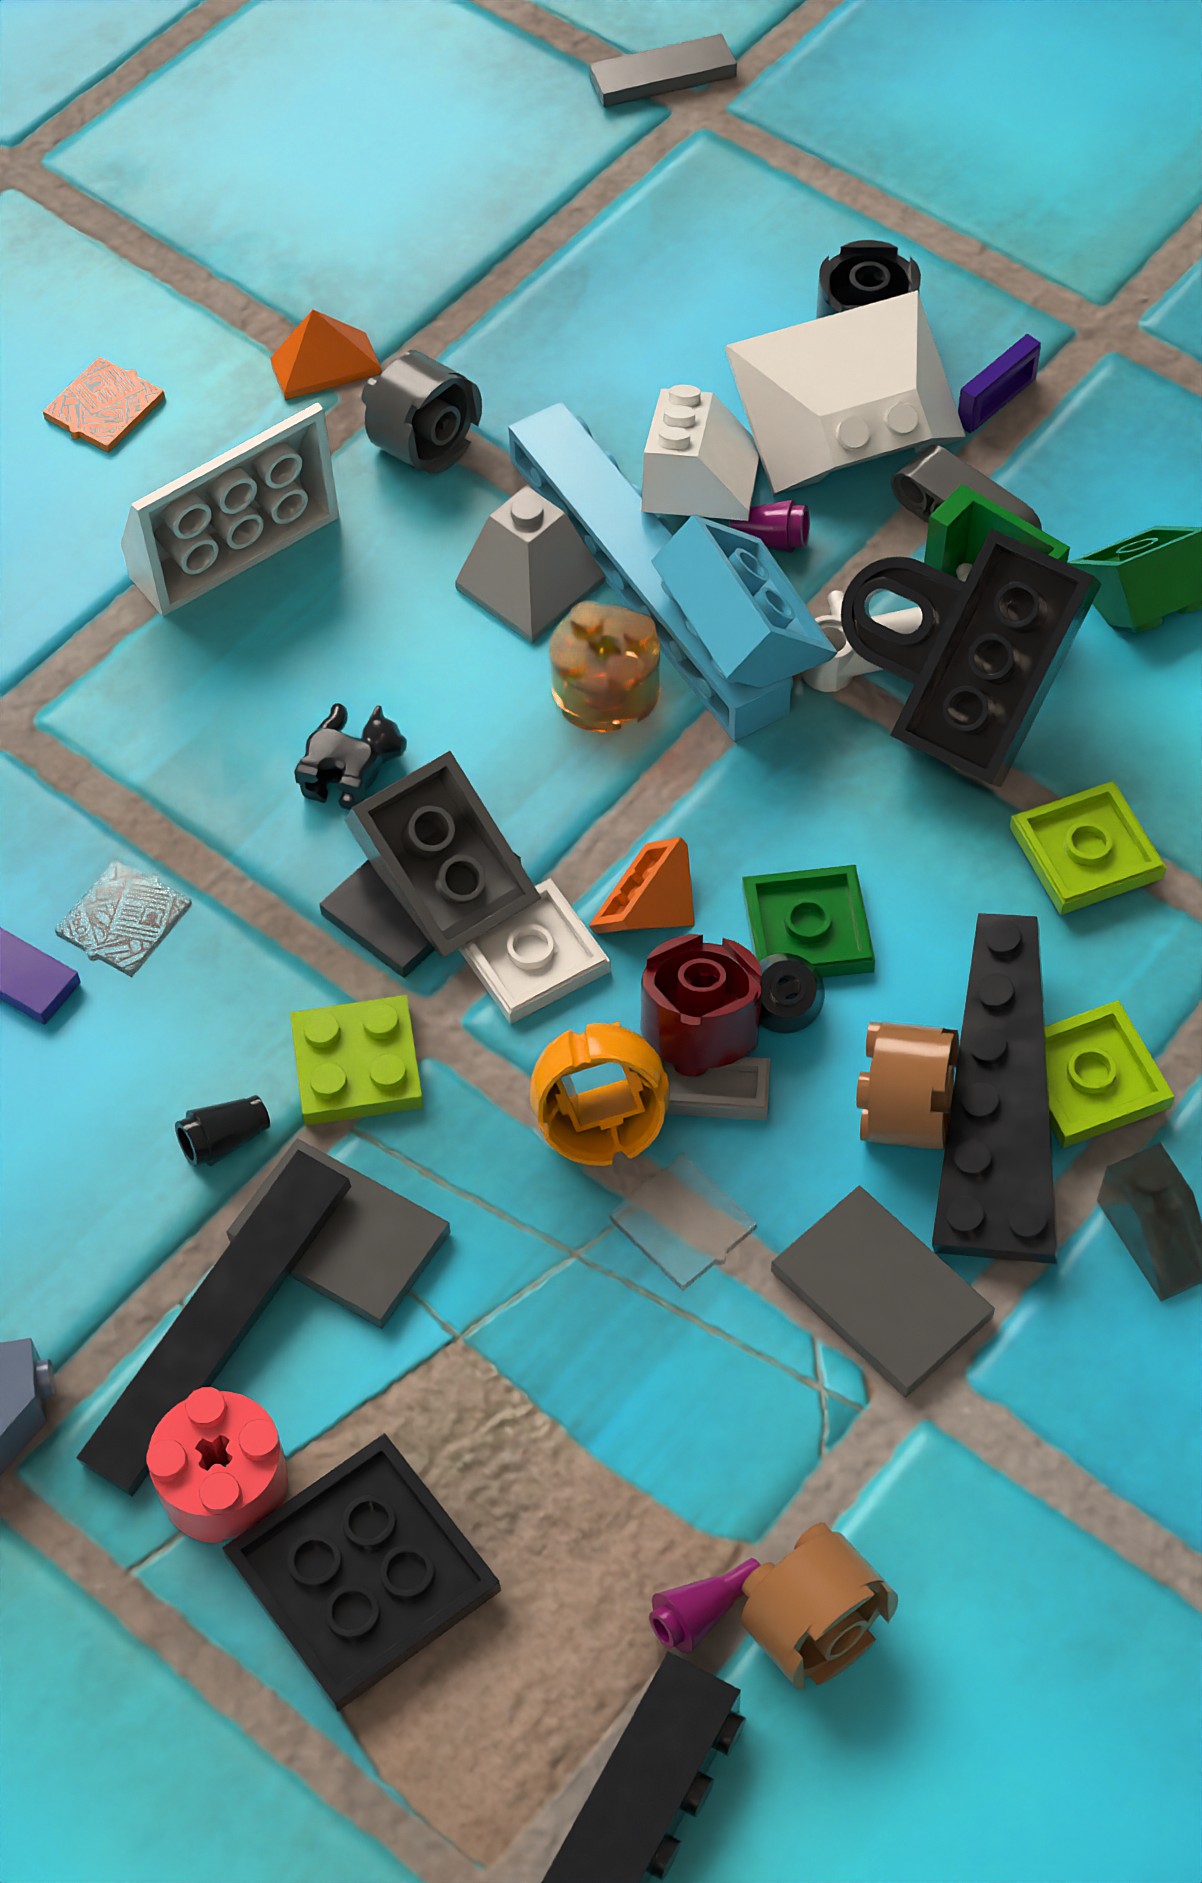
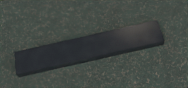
(216, 1316)

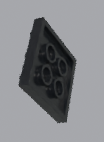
(361, 1571)

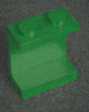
(962, 524)

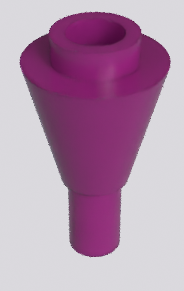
(689, 1612)

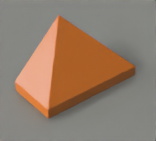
(322, 356)
(651, 892)

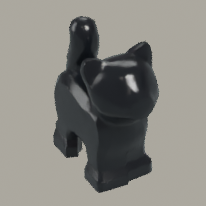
(345, 759)

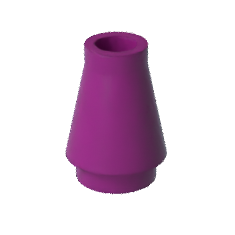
(778, 525)

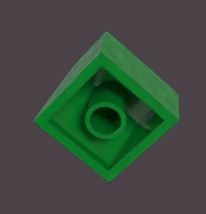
(1147, 576)

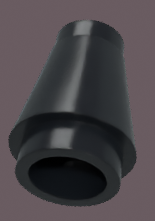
(220, 1129)

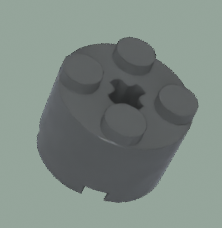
(421, 412)

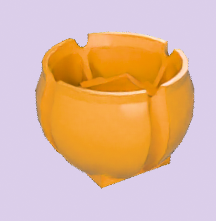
(608, 1118)

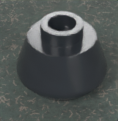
(804, 981)

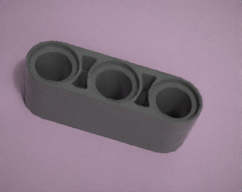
(937, 473)

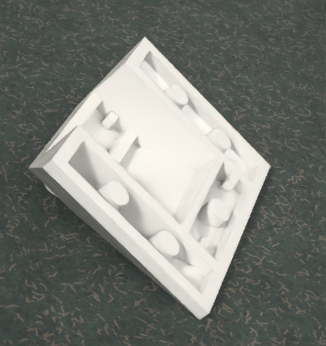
(844, 391)

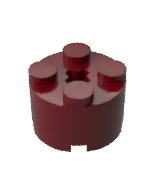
(701, 1003)

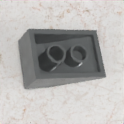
(442, 854)

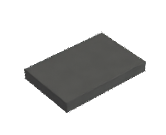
(368, 1246)
(882, 1290)

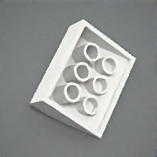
(231, 512)

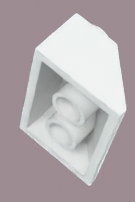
(698, 458)

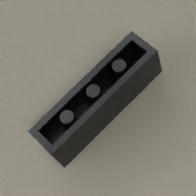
(652, 1779)

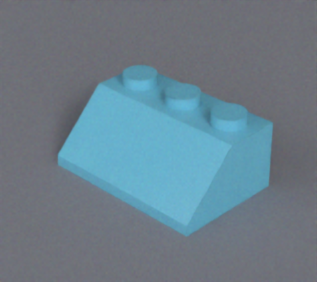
(740, 604)

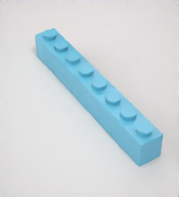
(579, 478)

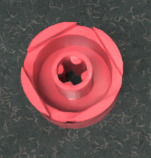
(188, 1459)

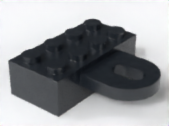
(980, 650)

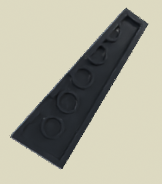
(998, 1145)

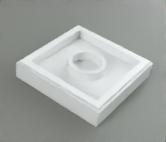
(536, 956)

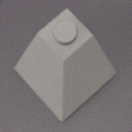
(529, 565)

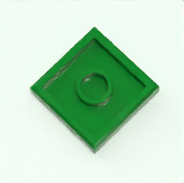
(810, 916)

